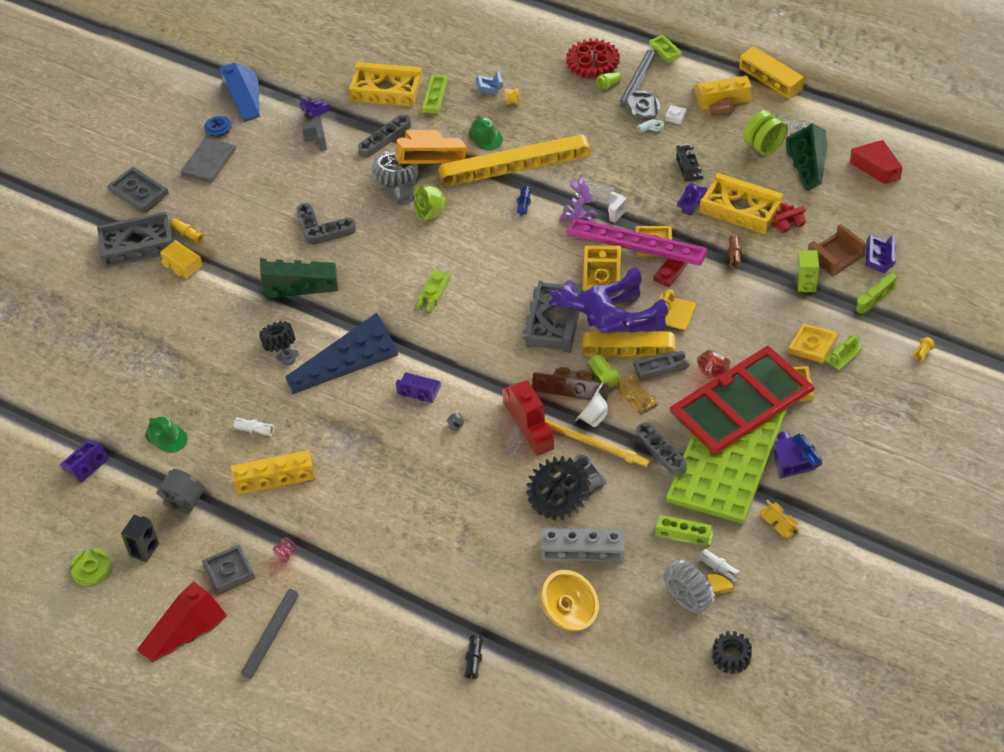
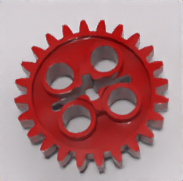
(580, 58)

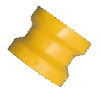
(512, 96)

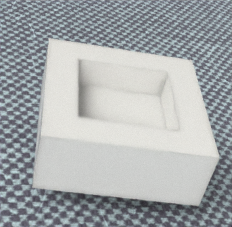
(675, 114)

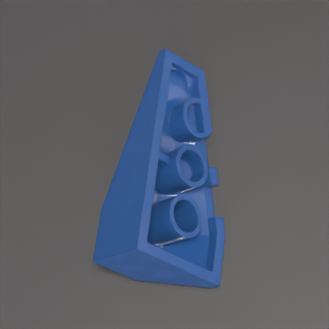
(243, 89)

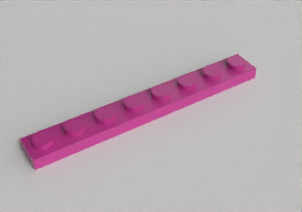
(637, 241)

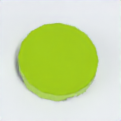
(91, 567)

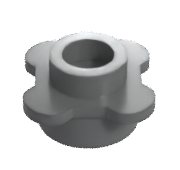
(287, 356)

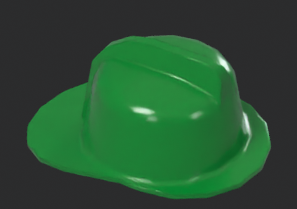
(485, 134)
(166, 435)

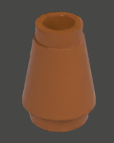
(721, 107)

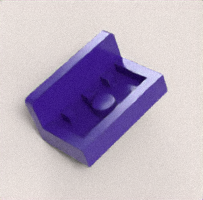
(880, 253)

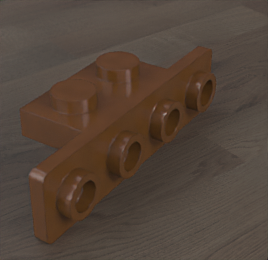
(569, 383)

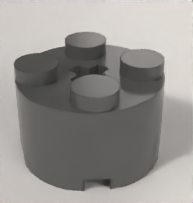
(180, 491)

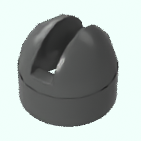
(455, 420)

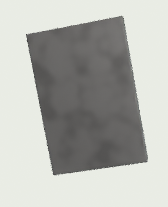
(208, 160)

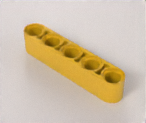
(627, 344)

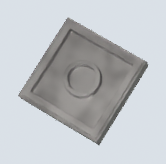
(228, 569)

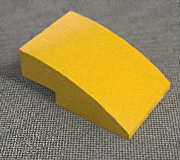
(601, 266)

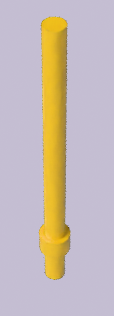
(629, 456)

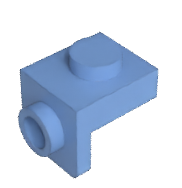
(489, 85)

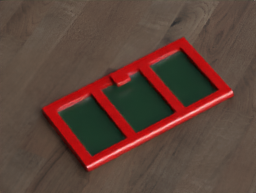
(741, 399)

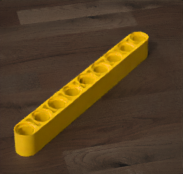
(514, 160)

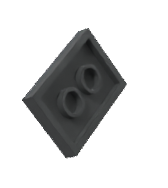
(138, 189)

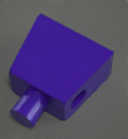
(788, 457)

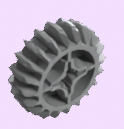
(391, 173)
(689, 586)

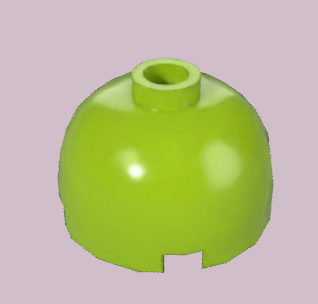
(429, 202)

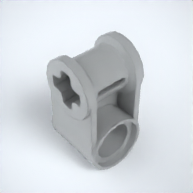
(596, 476)

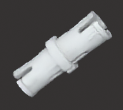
(253, 427)
(719, 565)

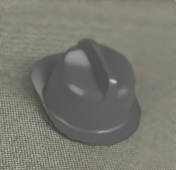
(403, 193)

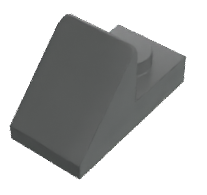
(314, 131)

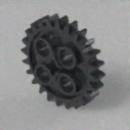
(545, 478)

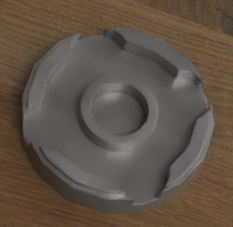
(642, 105)

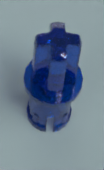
(524, 200)
(807, 450)

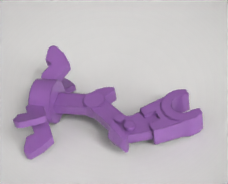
(579, 213)

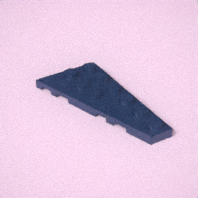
(357, 349)

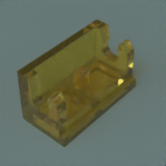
(636, 395)

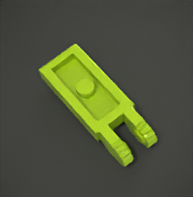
(433, 290)
(876, 294)

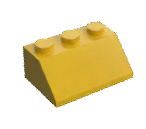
(711, 92)

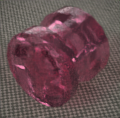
(285, 549)

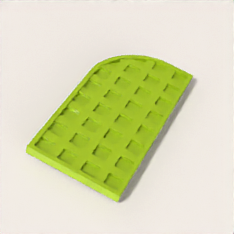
(729, 480)

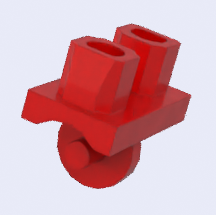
(787, 214)

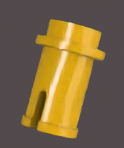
(925, 346)

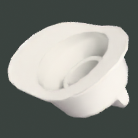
(595, 411)

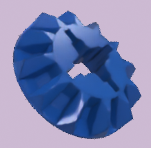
(221, 121)

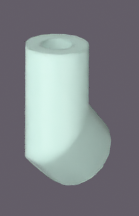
(652, 125)

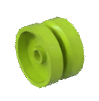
(765, 132)

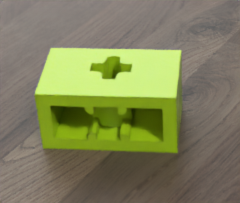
(807, 270)

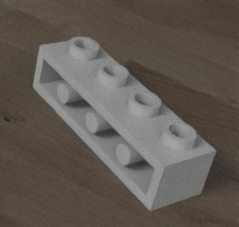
(582, 545)

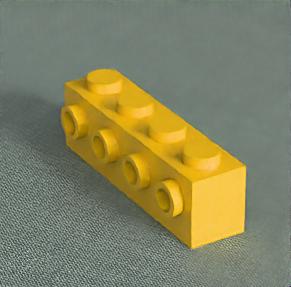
(272, 472)

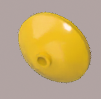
(577, 597)

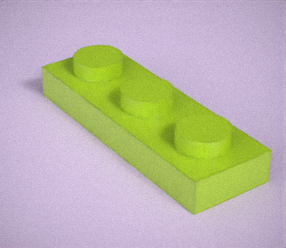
(435, 94)

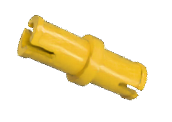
(186, 231)

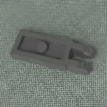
(660, 365)

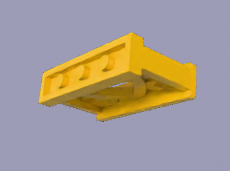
(376, 73)
(737, 189)

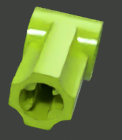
(603, 371)

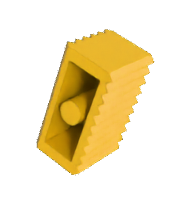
(181, 259)

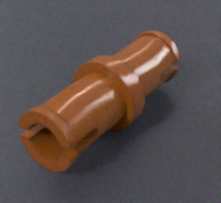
(734, 251)

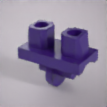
(691, 198)

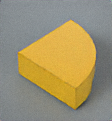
(720, 584)

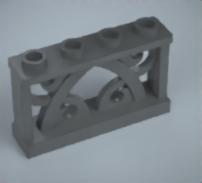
(125, 252)
(564, 335)

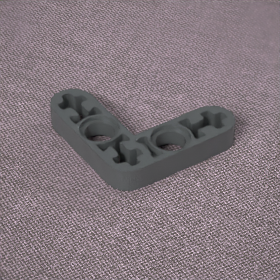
(316, 229)

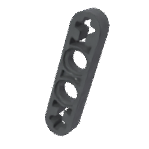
(370, 146)
(663, 447)

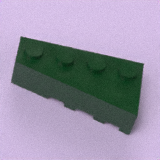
(297, 278)

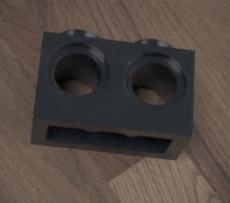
(140, 538)

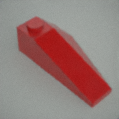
(187, 617)

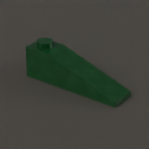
(808, 153)

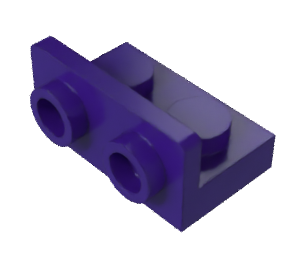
(313, 107)
(418, 387)
(85, 460)

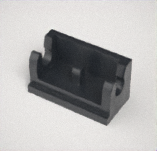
(688, 163)

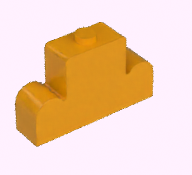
(428, 148)

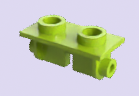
(844, 352)

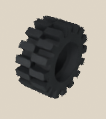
(277, 336)
(732, 663)

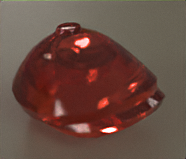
(712, 364)

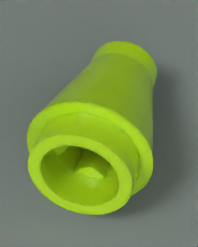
(607, 80)

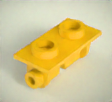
(786, 524)

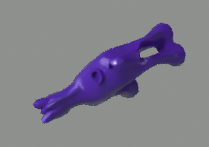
(599, 308)

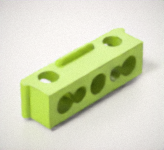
(684, 530)

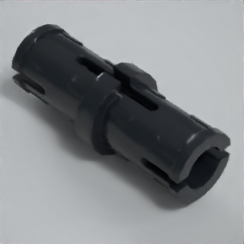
(473, 657)

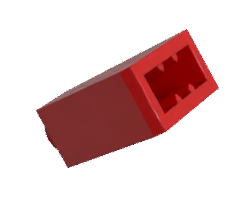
(877, 161)

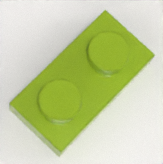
(665, 48)

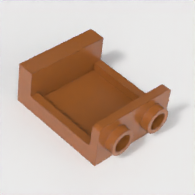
(839, 250)

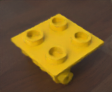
(679, 310)

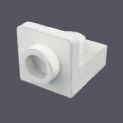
(617, 206)

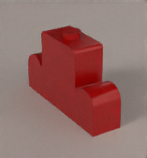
(529, 415)

